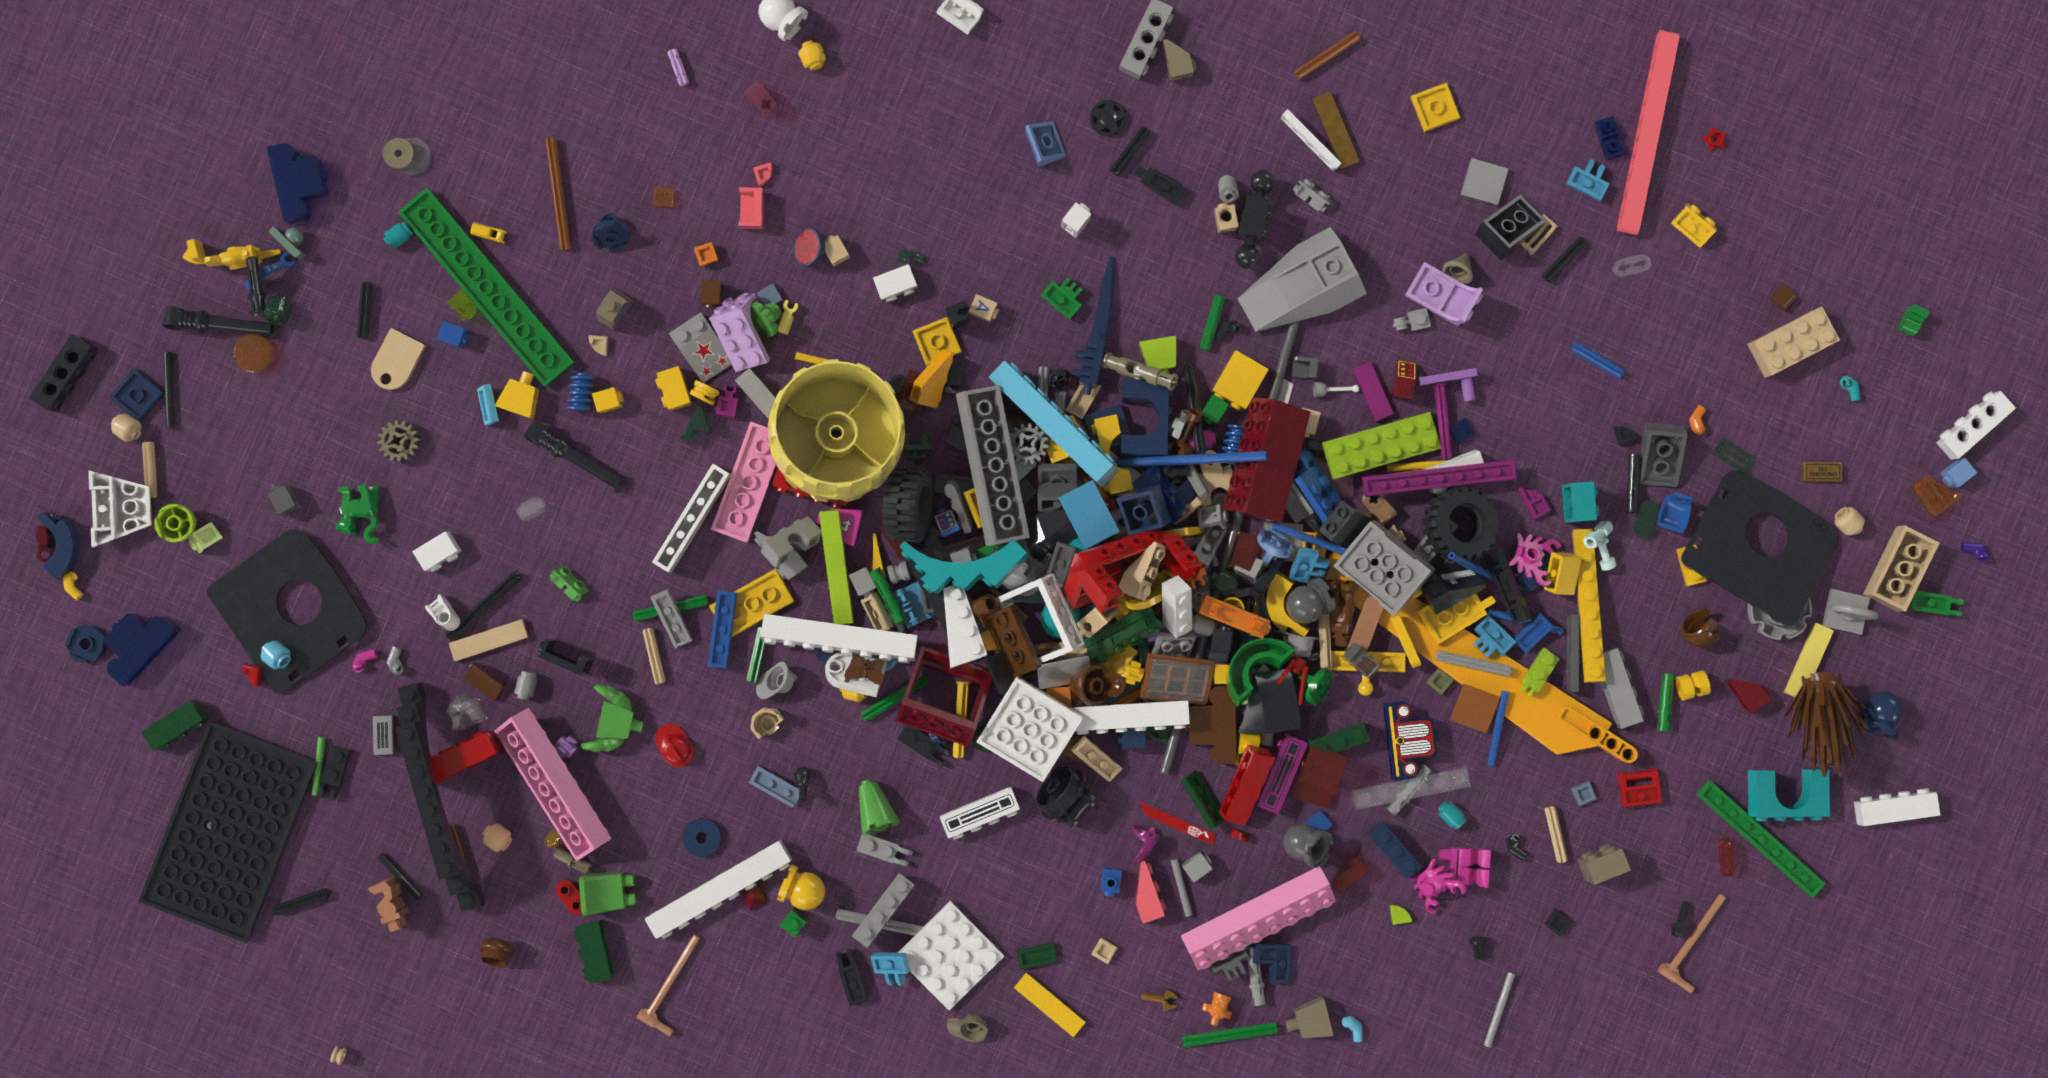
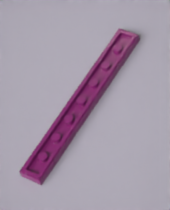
(1439, 477)

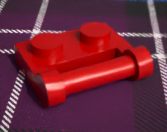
(1639, 794)

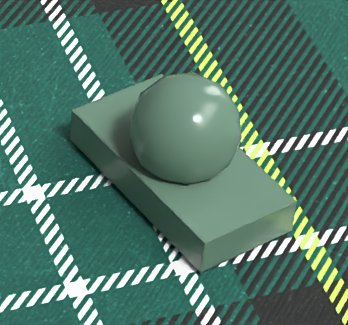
(290, 240)

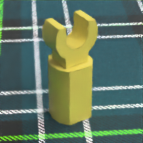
(786, 318)

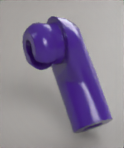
(1977, 550)

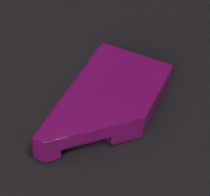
(1534, 502)

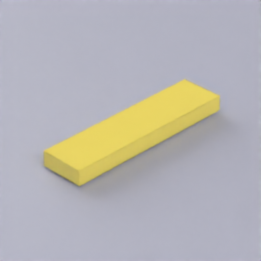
(1809, 657)

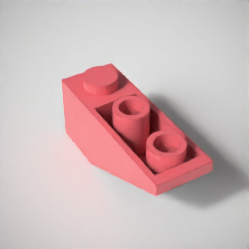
(1146, 898)

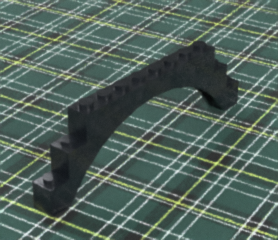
(416, 753)

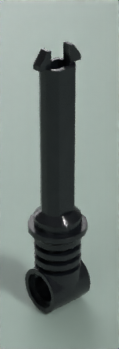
(178, 319)
(561, 448)

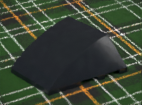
(1273, 705)

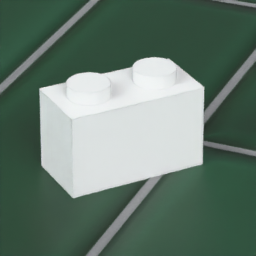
(1076, 219)
(895, 283)
(437, 551)

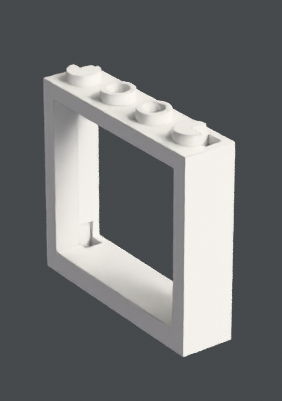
(1058, 609)

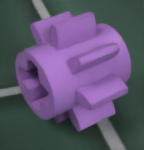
(566, 747)

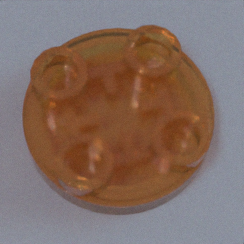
(253, 353)

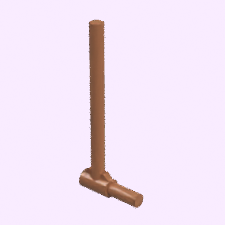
(1670, 970)
(649, 1016)

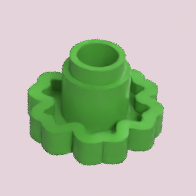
(765, 318)

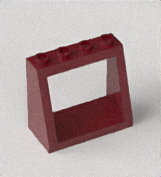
(938, 721)

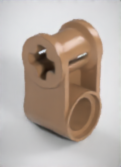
(1380, 510)

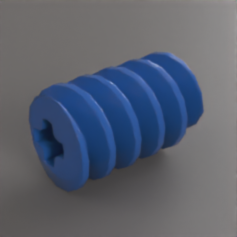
(580, 391)
(1232, 443)

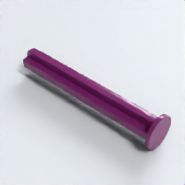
(1443, 420)

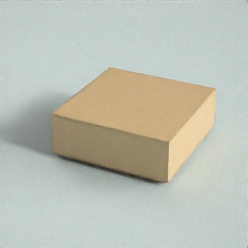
(1104, 950)

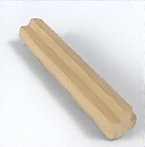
(149, 467)
(1325, 641)
(654, 656)
(1556, 834)

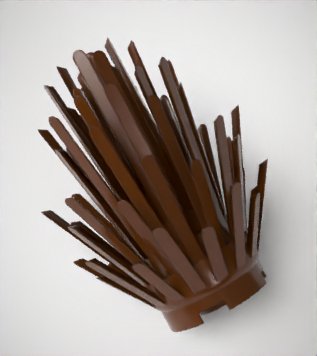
(1824, 715)

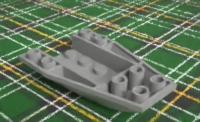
(1303, 284)

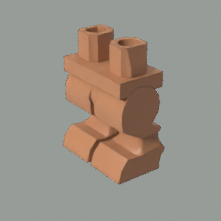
(392, 905)

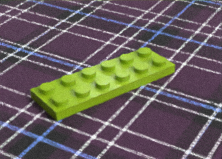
(1381, 445)

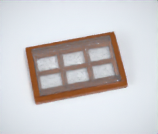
(1177, 678)

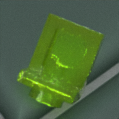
(463, 305)

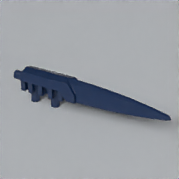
(1095, 350)

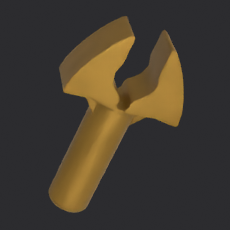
(1161, 999)

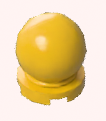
(802, 889)

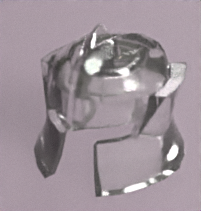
(465, 712)

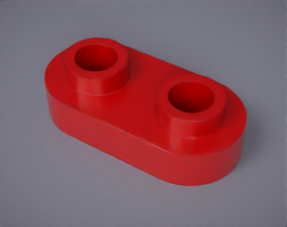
(569, 898)

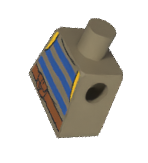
(613, 308)

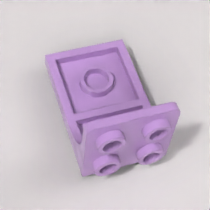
(1443, 295)
(738, 334)

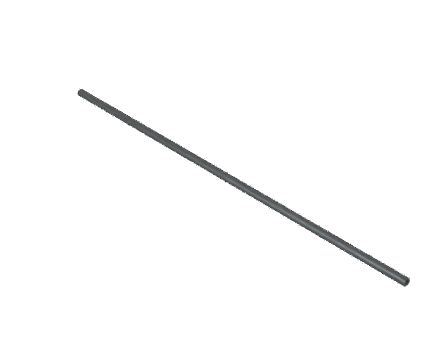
(1233, 533)

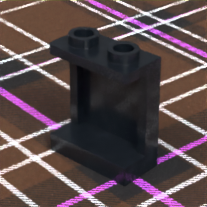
(1345, 524)
(580, 668)

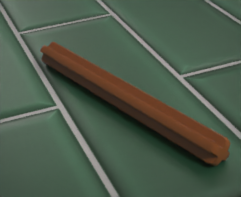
(558, 194)

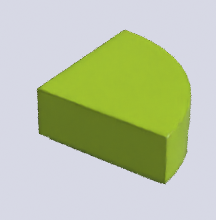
(1399, 915)

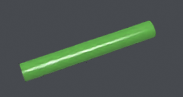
(318, 770)

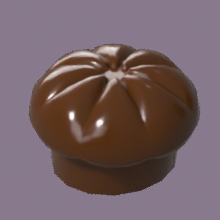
(496, 952)

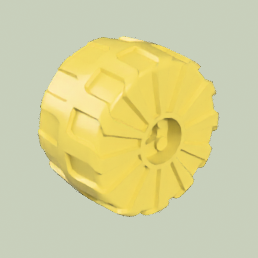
(840, 399)

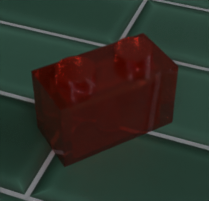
(1245, 551)

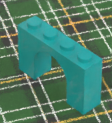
(1812, 803)

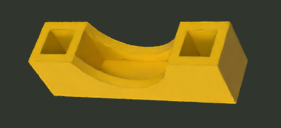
(1107, 430)

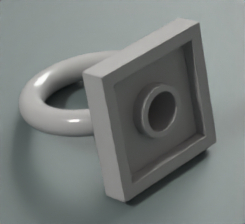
(1847, 612)

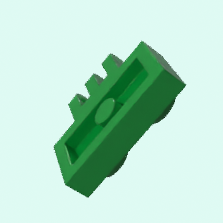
(1063, 298)

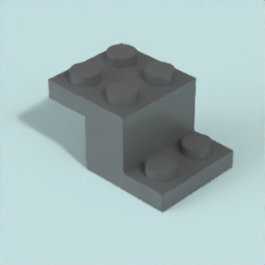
(1054, 482)

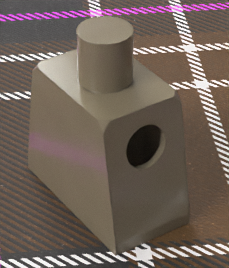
(1311, 1020)

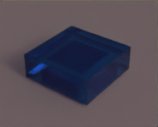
(1461, 430)

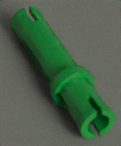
(890, 601)
(1665, 703)

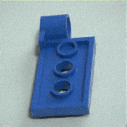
(1316, 486)

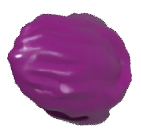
(1149, 837)

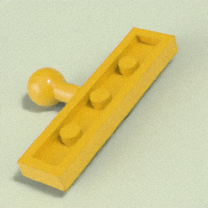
(1386, 660)

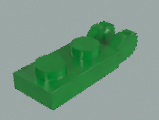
(1935, 603)

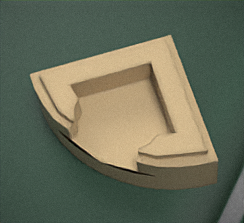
(599, 344)

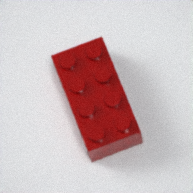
(465, 755)

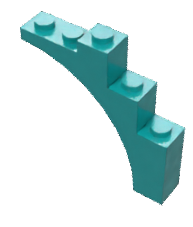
(994, 568)

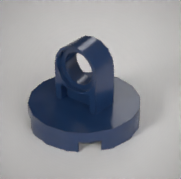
(611, 233)

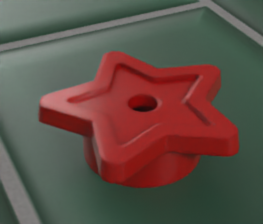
(1719, 139)

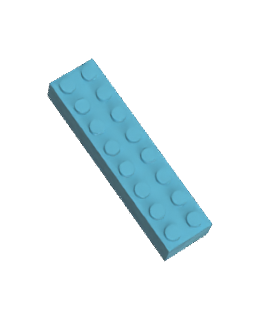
(1057, 427)

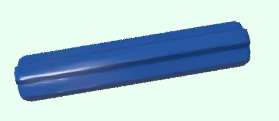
(1597, 360)

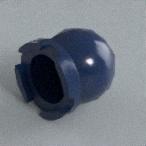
(1882, 713)

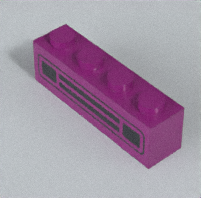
(1282, 773)

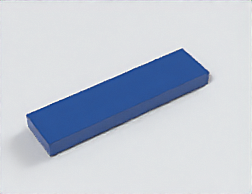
(722, 629)

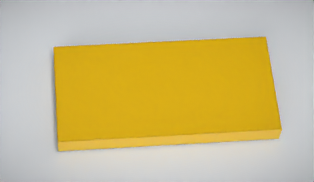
(759, 597)

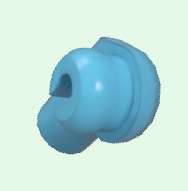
(1354, 1025)

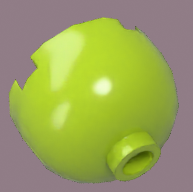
(175, 523)

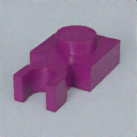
(727, 404)

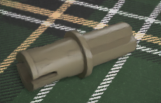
(568, 859)

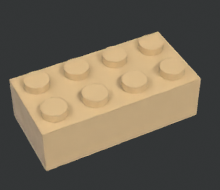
(1793, 342)
(1901, 568)

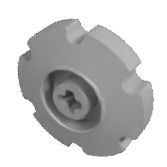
(1772, 628)

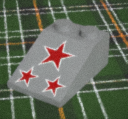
(701, 347)

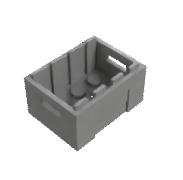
(1393, 555)

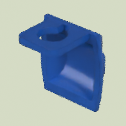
(1675, 512)

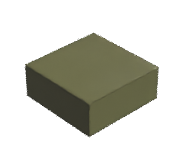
(1439, 681)

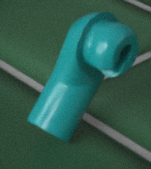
(1851, 386)

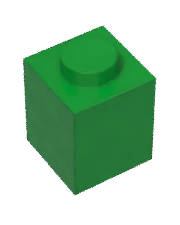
(1213, 410)
(793, 922)

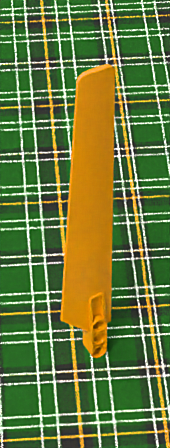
(1547, 716)

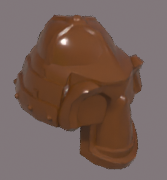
(1094, 684)

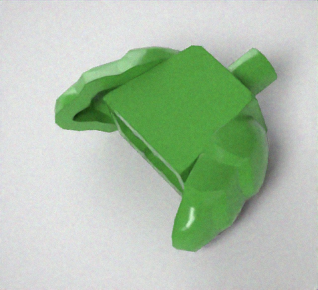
(614, 721)

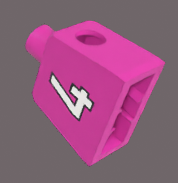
(850, 524)

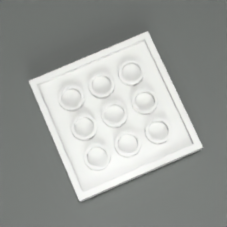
(1030, 729)
(950, 955)

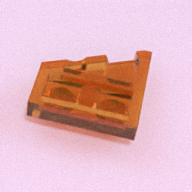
(1933, 495)

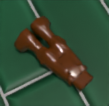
(1342, 616)

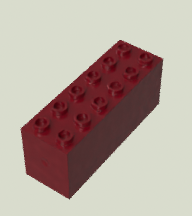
(1264, 487)

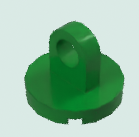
(1316, 686)

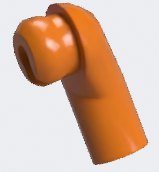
(1696, 422)

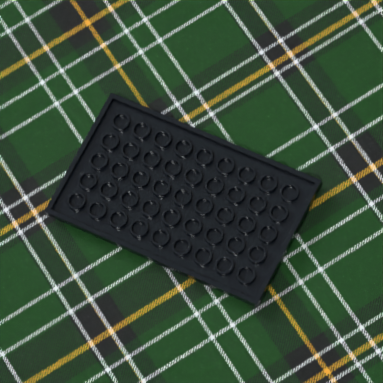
(252, 800)

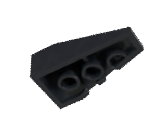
(1047, 530)

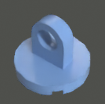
(1274, 545)

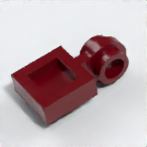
(42, 537)

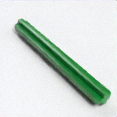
(1229, 1034)

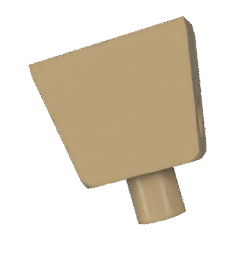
(1095, 620)

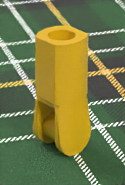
(486, 232)

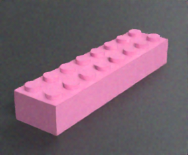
(552, 784)
(1258, 918)

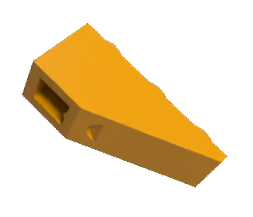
(930, 383)

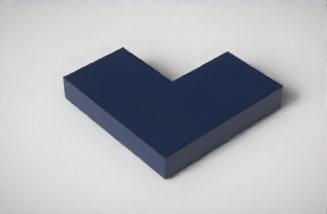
(1279, 959)

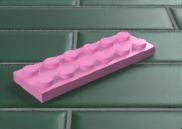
(746, 486)

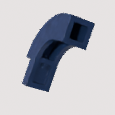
(67, 545)

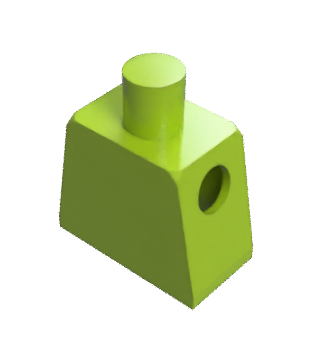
(1159, 353)

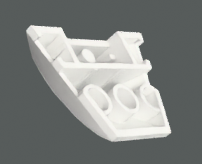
(117, 507)

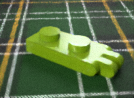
(1539, 671)

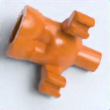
(1218, 1008)

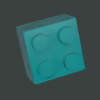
(1580, 502)

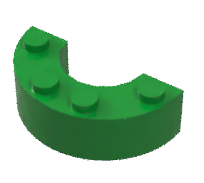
(1253, 653)

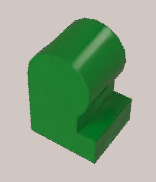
(1912, 320)

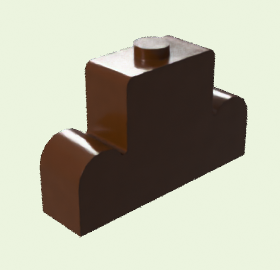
(1215, 726)

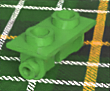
(575, 588)

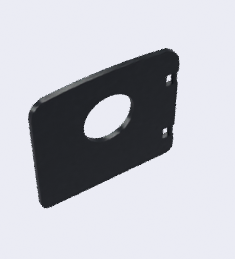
(1770, 584)
(250, 607)

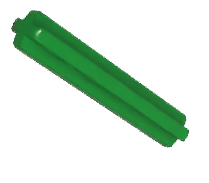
(682, 605)
(892, 699)

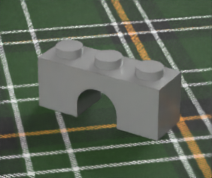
(778, 547)

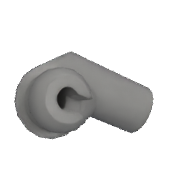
(393, 661)

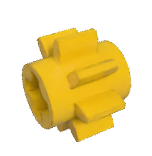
(1132, 672)

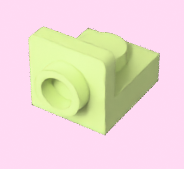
(204, 537)

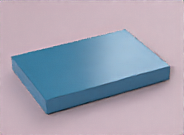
(1088, 514)

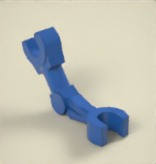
(268, 270)

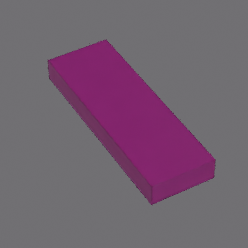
(1372, 391)

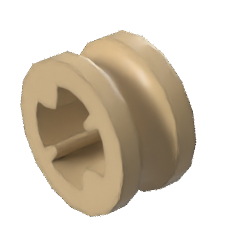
(338, 1055)

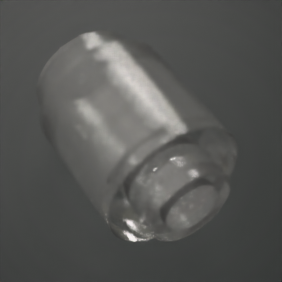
(531, 508)

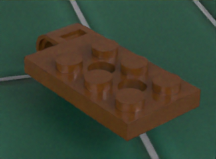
(1001, 624)

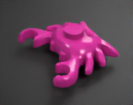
(1529, 557)
(1433, 882)

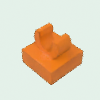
(1202, 572)

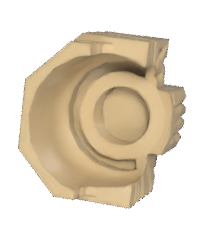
(766, 721)

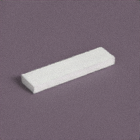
(1310, 140)

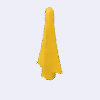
(877, 561)

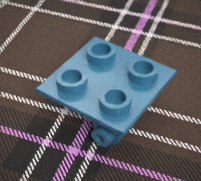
(911, 605)

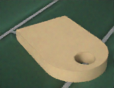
(398, 358)

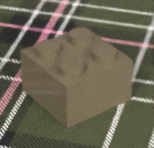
(1603, 864)

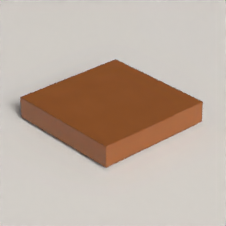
(1474, 708)

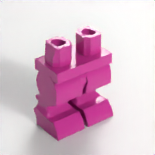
(1459, 861)

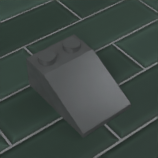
(1662, 454)

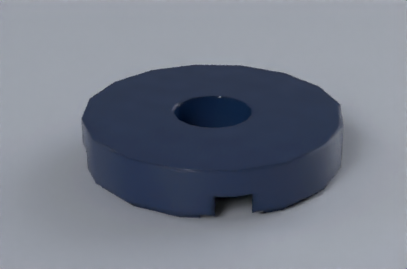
(75, 646)
(690, 837)

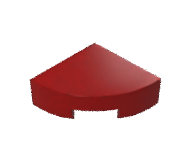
(253, 673)
(1239, 835)

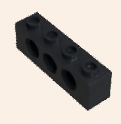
(54, 375)

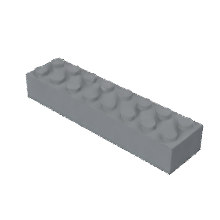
(992, 465)

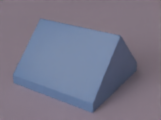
(1045, 142)

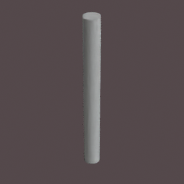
(1499, 1009)

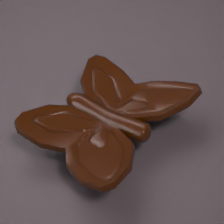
(866, 667)

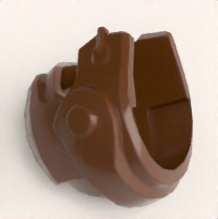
(1697, 631)

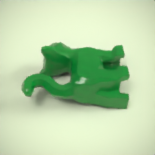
(359, 508)

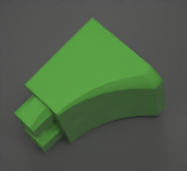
(605, 892)

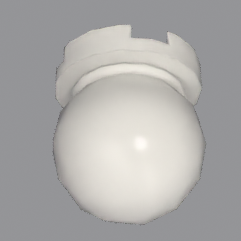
(782, 17)

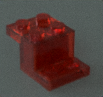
(1319, 776)

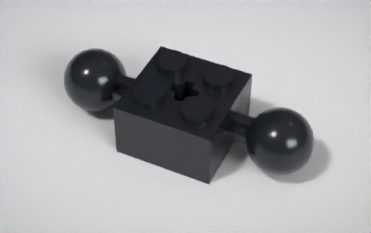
(1253, 219)

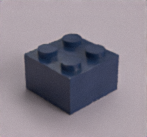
(1144, 509)

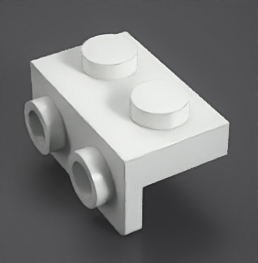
(961, 13)

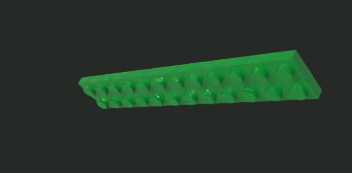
(486, 287)

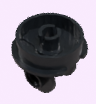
(1065, 796)

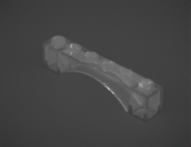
(1410, 788)

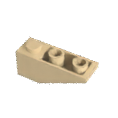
(1140, 575)

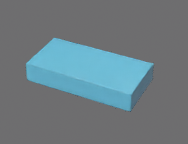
(487, 404)

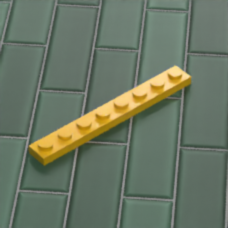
(1589, 610)

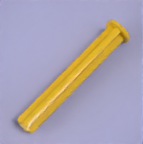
(961, 711)

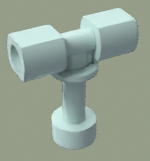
(1599, 539)

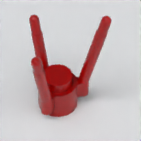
(1296, 666)

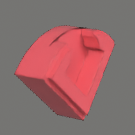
(763, 173)

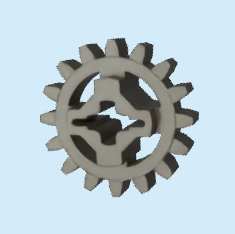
(392, 430)

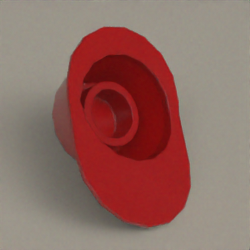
(674, 745)

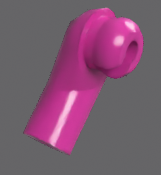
(362, 659)

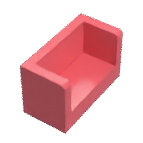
(751, 208)

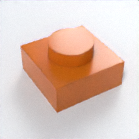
(706, 254)

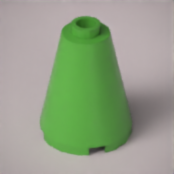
(875, 809)

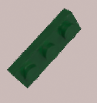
(1202, 799)

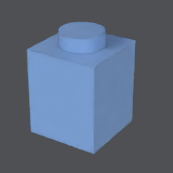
(1957, 473)

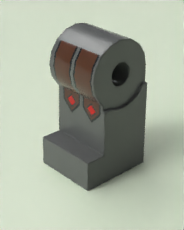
(1360, 661)

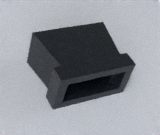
(1224, 644)

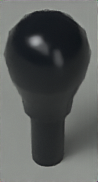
(802, 777)

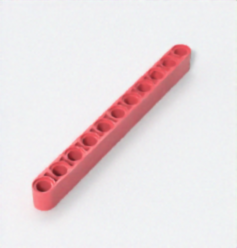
(1648, 132)

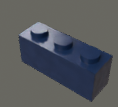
(1393, 850)

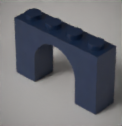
(1156, 442)

